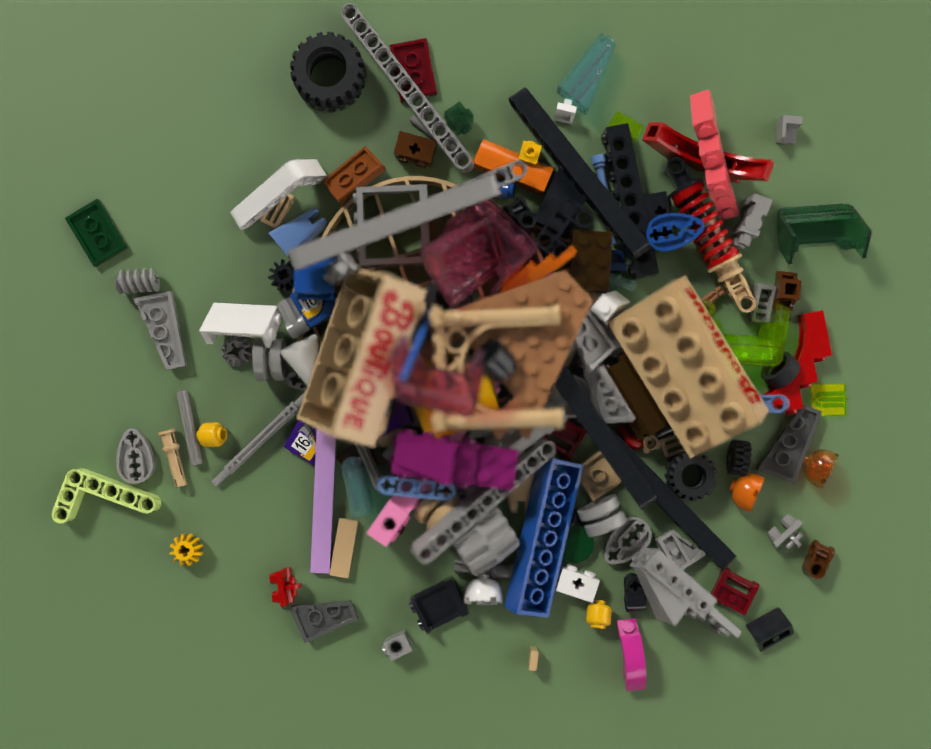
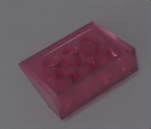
(462, 258)

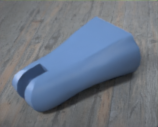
(298, 231)

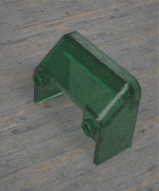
(822, 224)

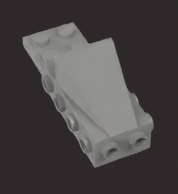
(676, 594)

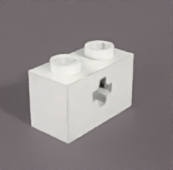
(585, 590)

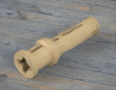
(171, 448)

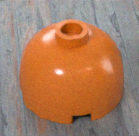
(746, 490)

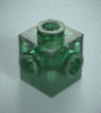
(459, 119)

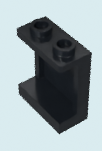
(438, 604)

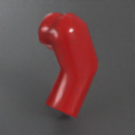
(629, 438)

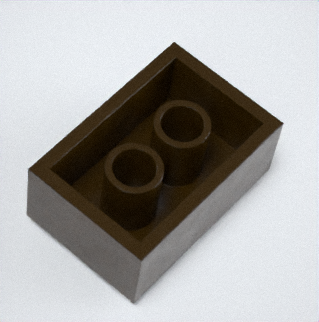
(592, 260)

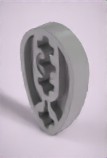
(124, 460)
(626, 553)

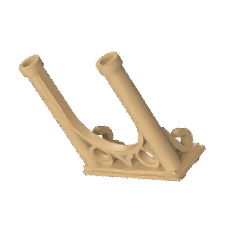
(487, 320)

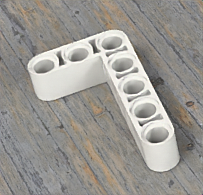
(277, 187)

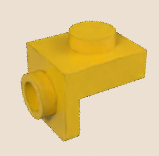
(530, 152)

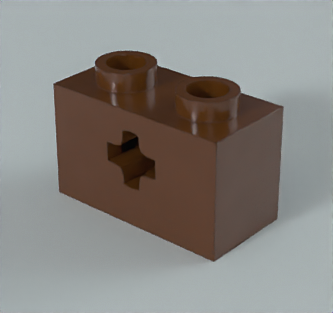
(408, 142)

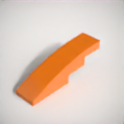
(533, 272)

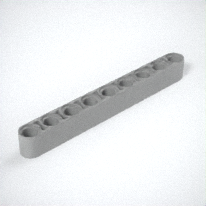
(477, 506)

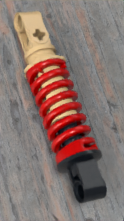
(713, 243)

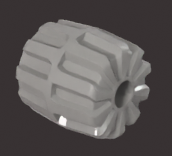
(486, 542)

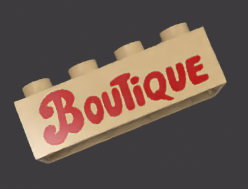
(353, 367)
(688, 367)

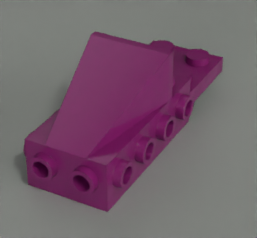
(452, 460)

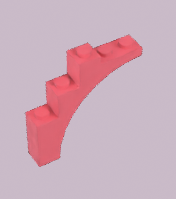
(712, 155)

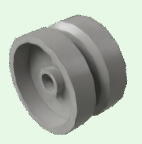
(269, 361)
(602, 515)

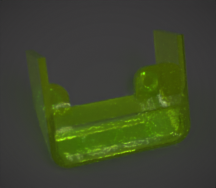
(766, 347)

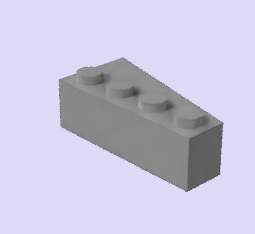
(514, 439)

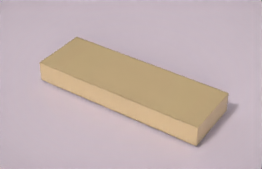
(344, 548)

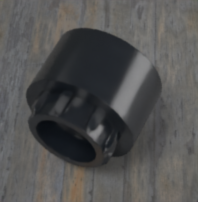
(497, 361)

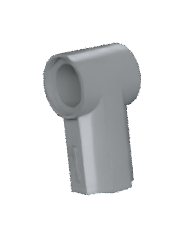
(295, 322)

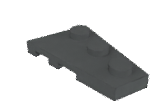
(322, 618)

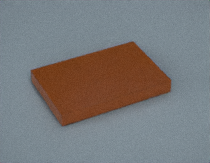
(354, 173)

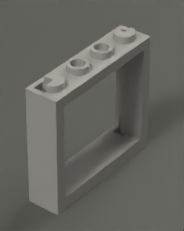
(359, 218)

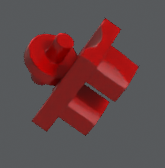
(286, 586)

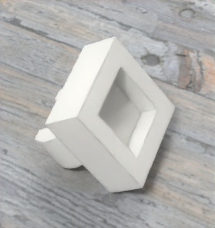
(565, 112)

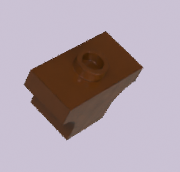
(787, 289)

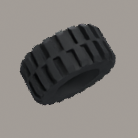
(323, 48)

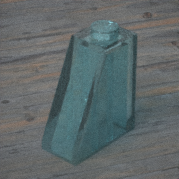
(357, 487)

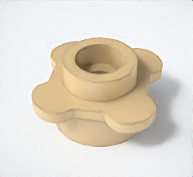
(654, 443)

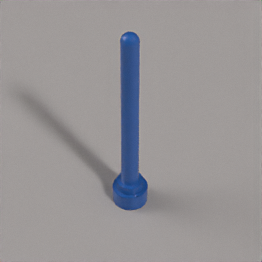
(416, 346)

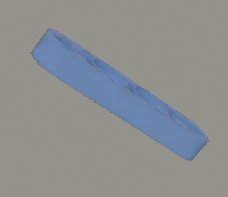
(415, 491)

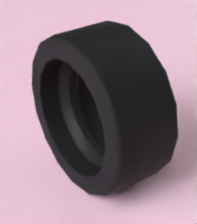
(782, 374)

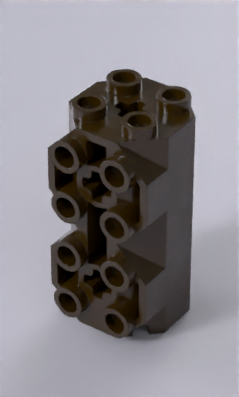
(638, 398)

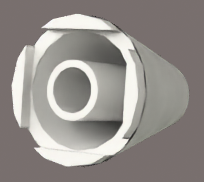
(302, 356)

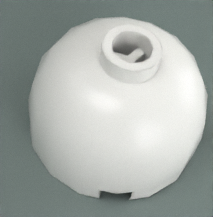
(483, 591)

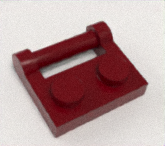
(571, 434)
(732, 597)

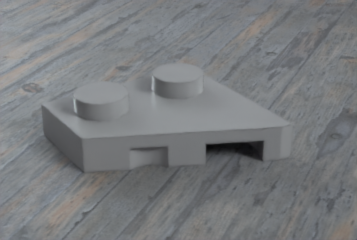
(678, 549)

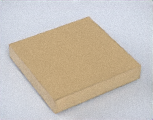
(598, 476)

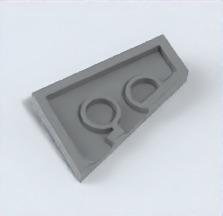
(606, 396)

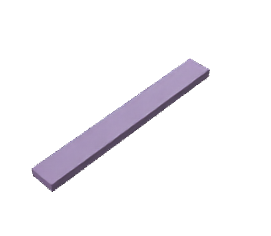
(323, 502)

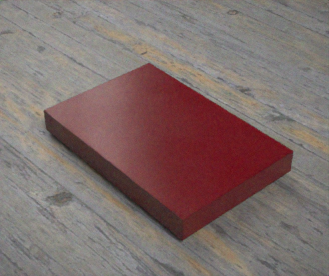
(416, 61)

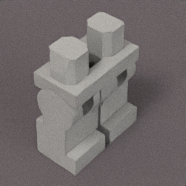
(747, 228)

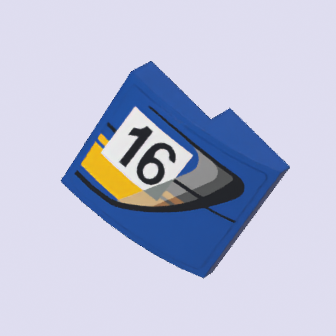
(315, 310)

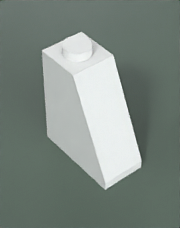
(609, 307)

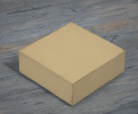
(533, 658)

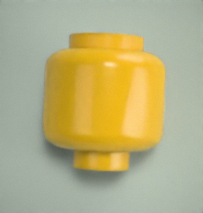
(211, 434)
(598, 614)

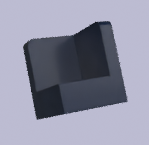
(617, 262)

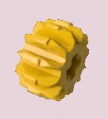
(185, 556)

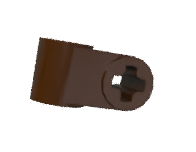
(817, 558)

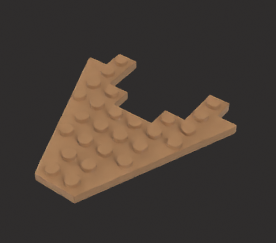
(536, 349)

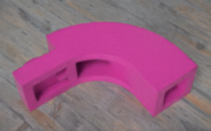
(633, 655)

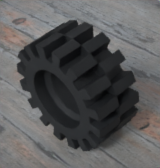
(738, 457)

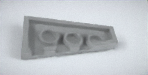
(163, 325)

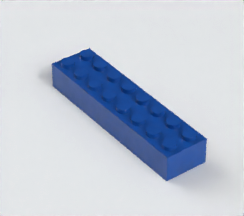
(543, 538)

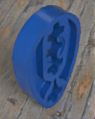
(669, 220)

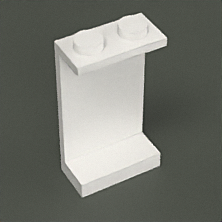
(242, 321)

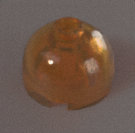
(819, 466)

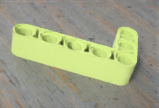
(103, 491)

